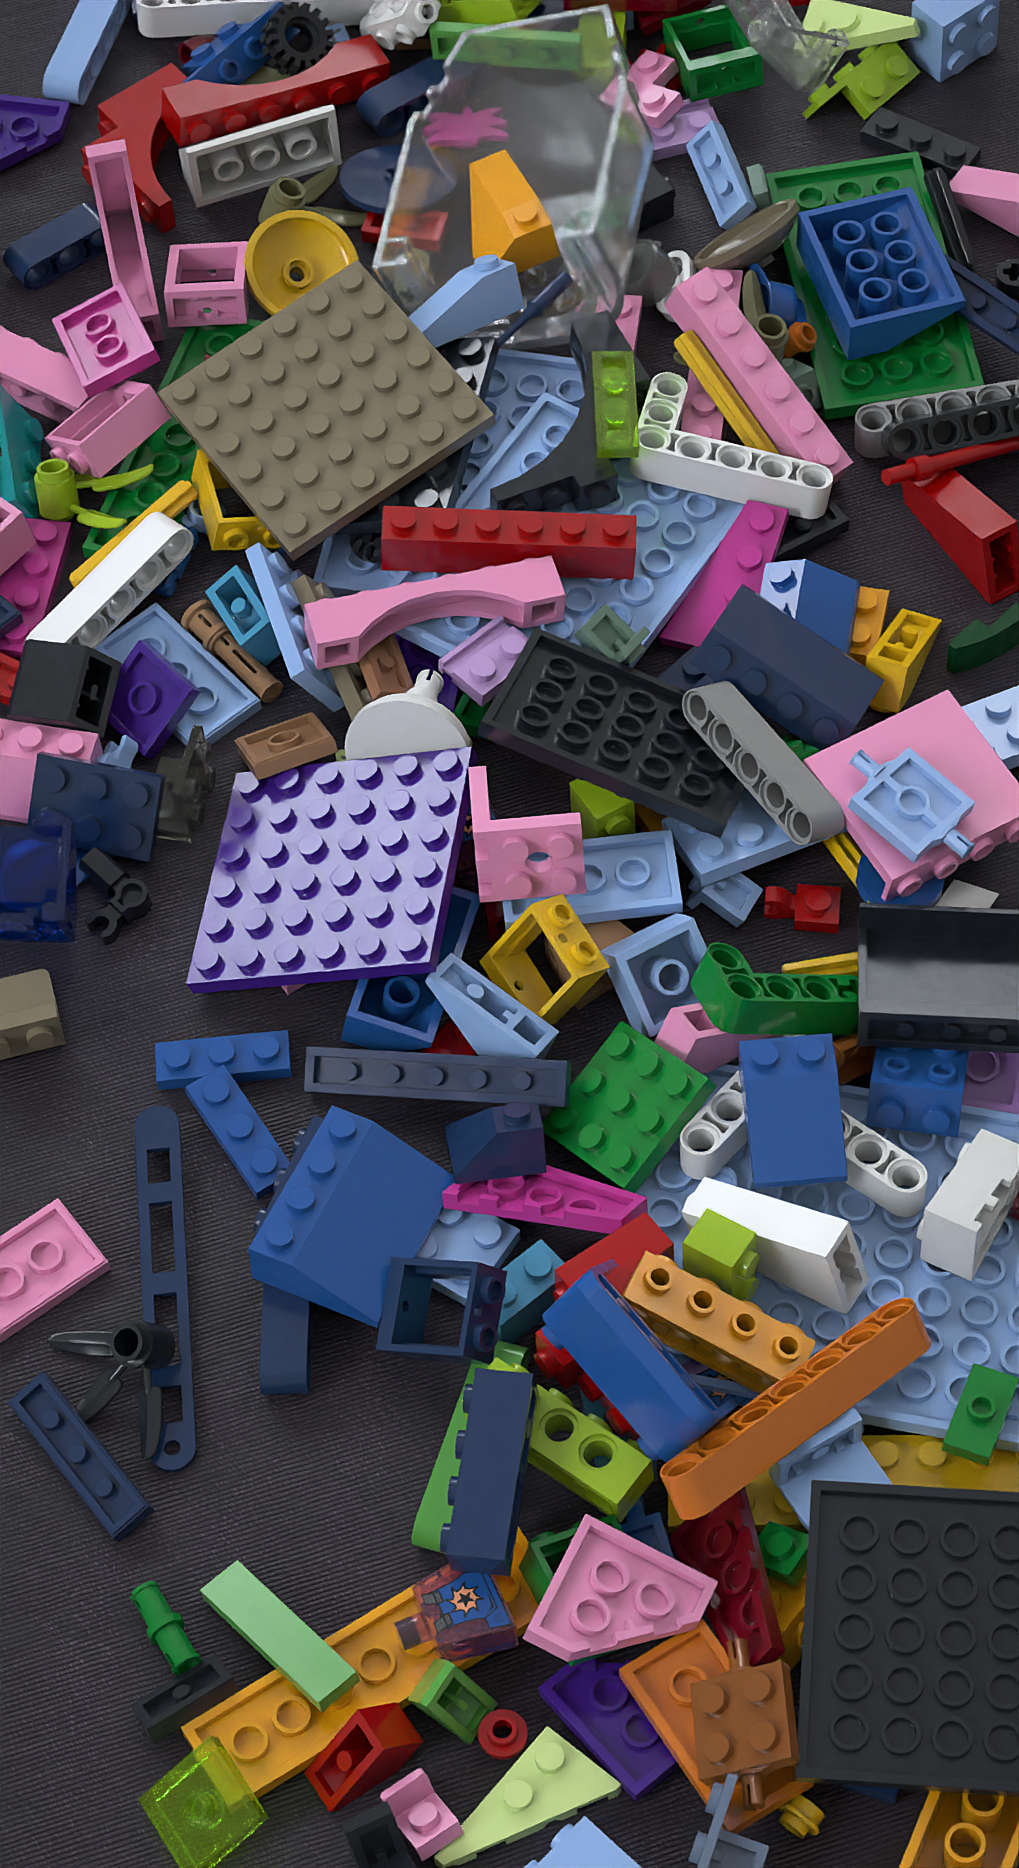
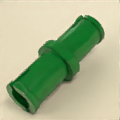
(165, 1627)

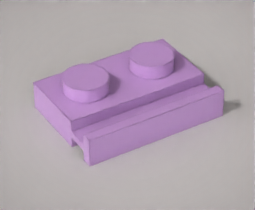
(681, 128)
(484, 659)

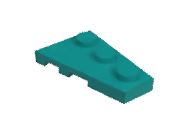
(20, 455)

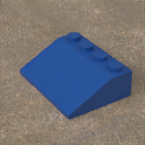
(877, 270)
(346, 1214)

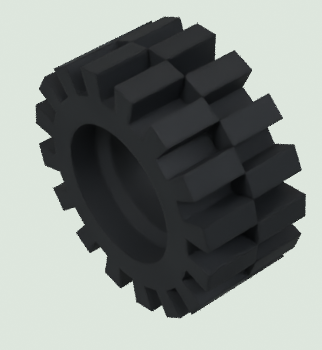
(309, 24)

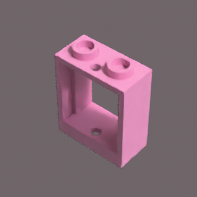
(226, 299)
(108, 428)

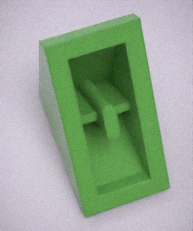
(452, 1699)

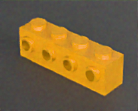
(713, 1325)

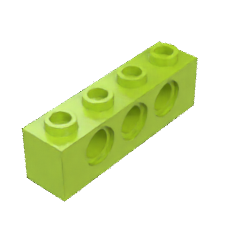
(608, 1488)

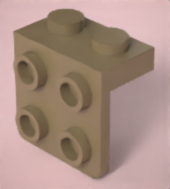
(28, 1014)

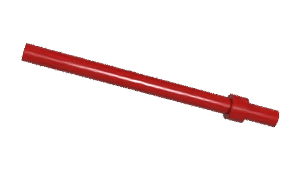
(923, 467)

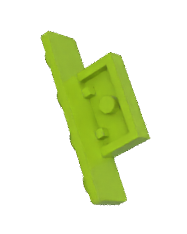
(870, 83)

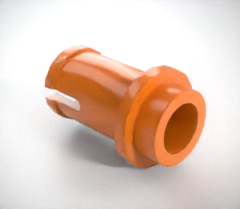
(801, 339)

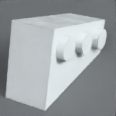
(971, 1205)

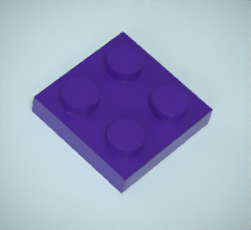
(150, 698)

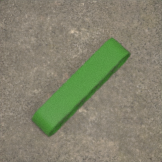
(434, 1507)

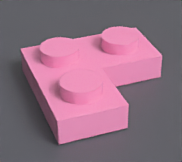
(651, 74)

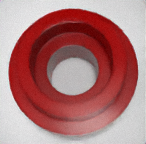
(506, 1747)

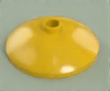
(294, 243)

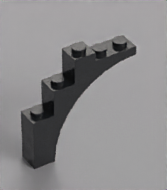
(572, 468)

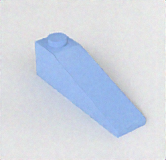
(470, 300)

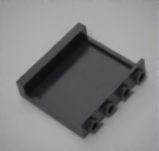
(938, 977)

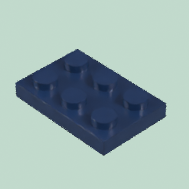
(108, 803)

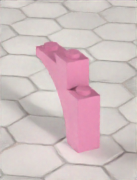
(123, 230)

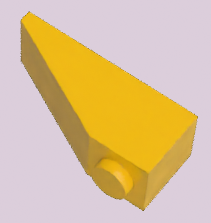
(900, 658)

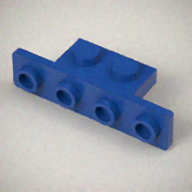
(234, 52)

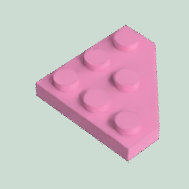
(615, 1595)

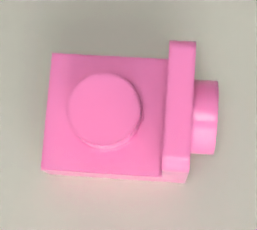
(421, 1814)

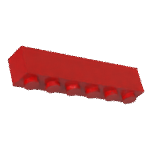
(477, 538)

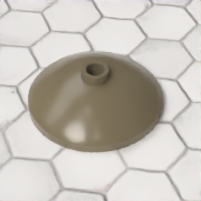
(751, 239)

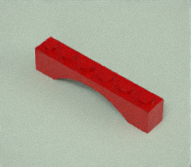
(211, 110)

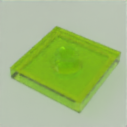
(203, 1807)

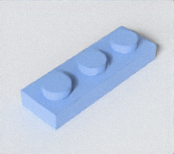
(721, 175)

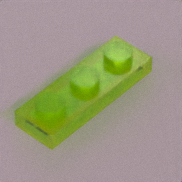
(615, 404)

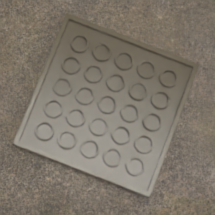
(326, 409)

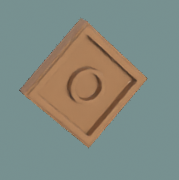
(285, 745)

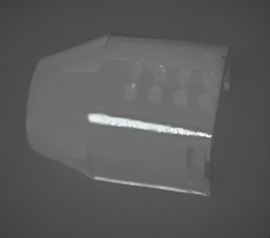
(575, 127)

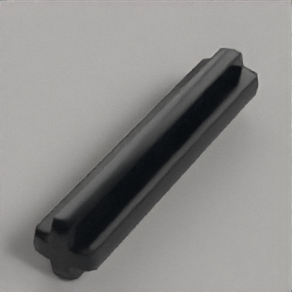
(949, 218)

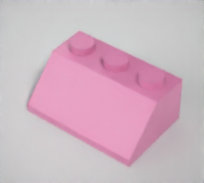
(18, 758)

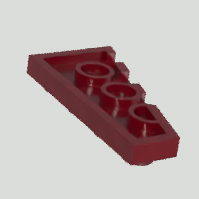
(729, 1551)

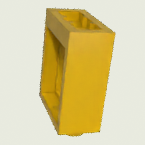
(224, 532)
(510, 964)

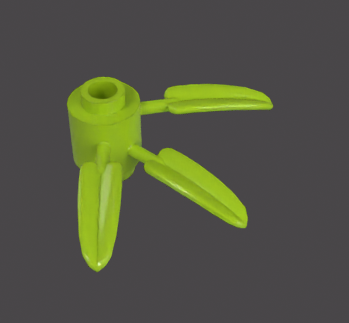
(59, 498)

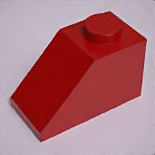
(363, 1754)

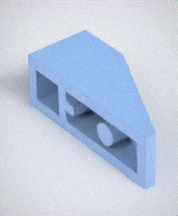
(488, 1015)

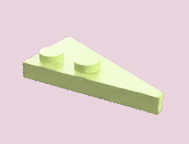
(860, 24)
(540, 1787)

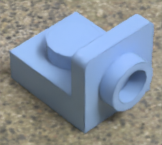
(728, 897)

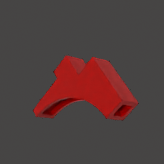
(137, 118)
(626, 1248)

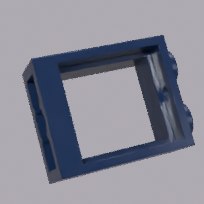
(411, 1284)

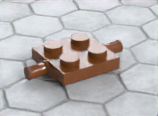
(745, 1723)

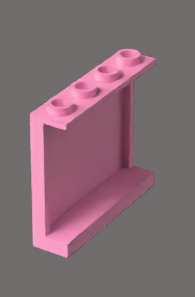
(956, 749)

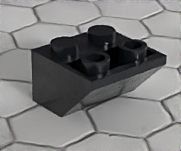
(64, 686)

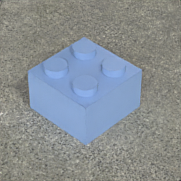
(953, 34)
(656, 970)

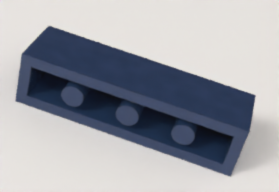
(491, 1472)

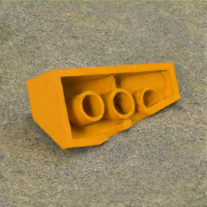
(508, 215)

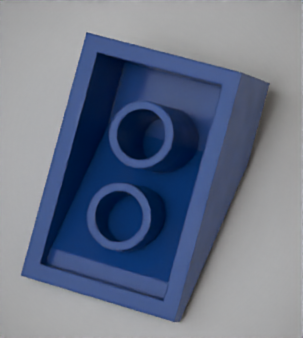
(792, 1110)

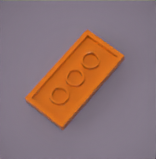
(662, 1690)

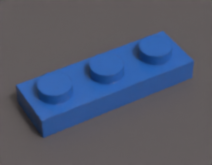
(244, 1056)
(238, 1129)

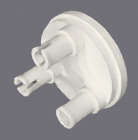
(406, 723)

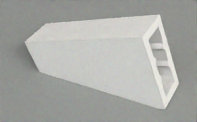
(795, 1244)

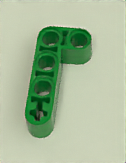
(772, 1002)

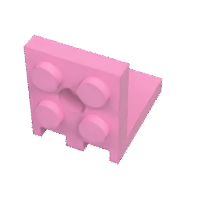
(505, 844)

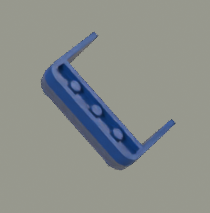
(631, 1365)

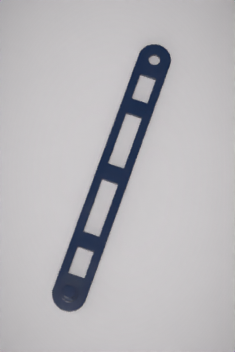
(156, 1131)

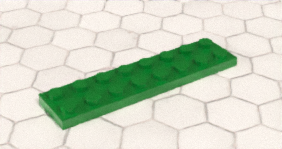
(169, 446)

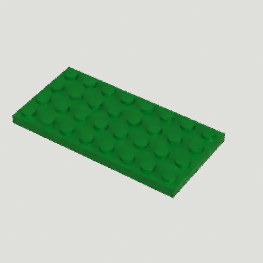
(924, 364)

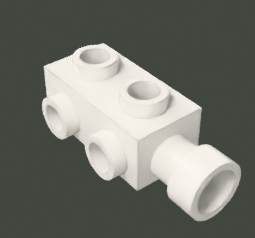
(399, 20)

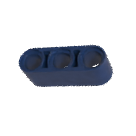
(56, 247)
(285, 1343)

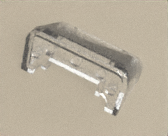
(780, 39)

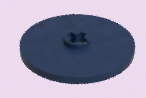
(369, 177)

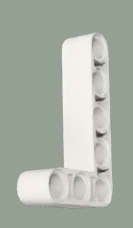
(720, 466)
(876, 1181)

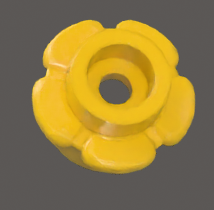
(801, 1816)

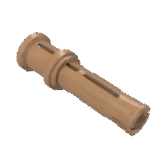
(221, 642)

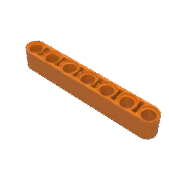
(795, 1408)

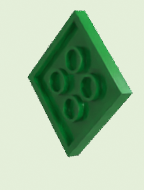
(628, 1107)

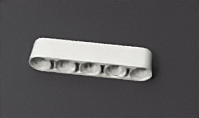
(117, 583)

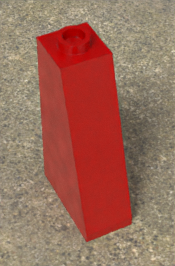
(970, 531)

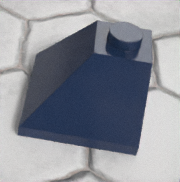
(497, 1143)

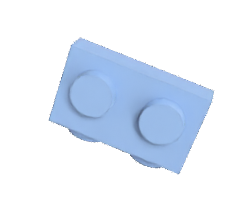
(829, 1455)

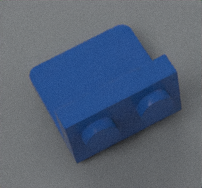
(917, 1090)

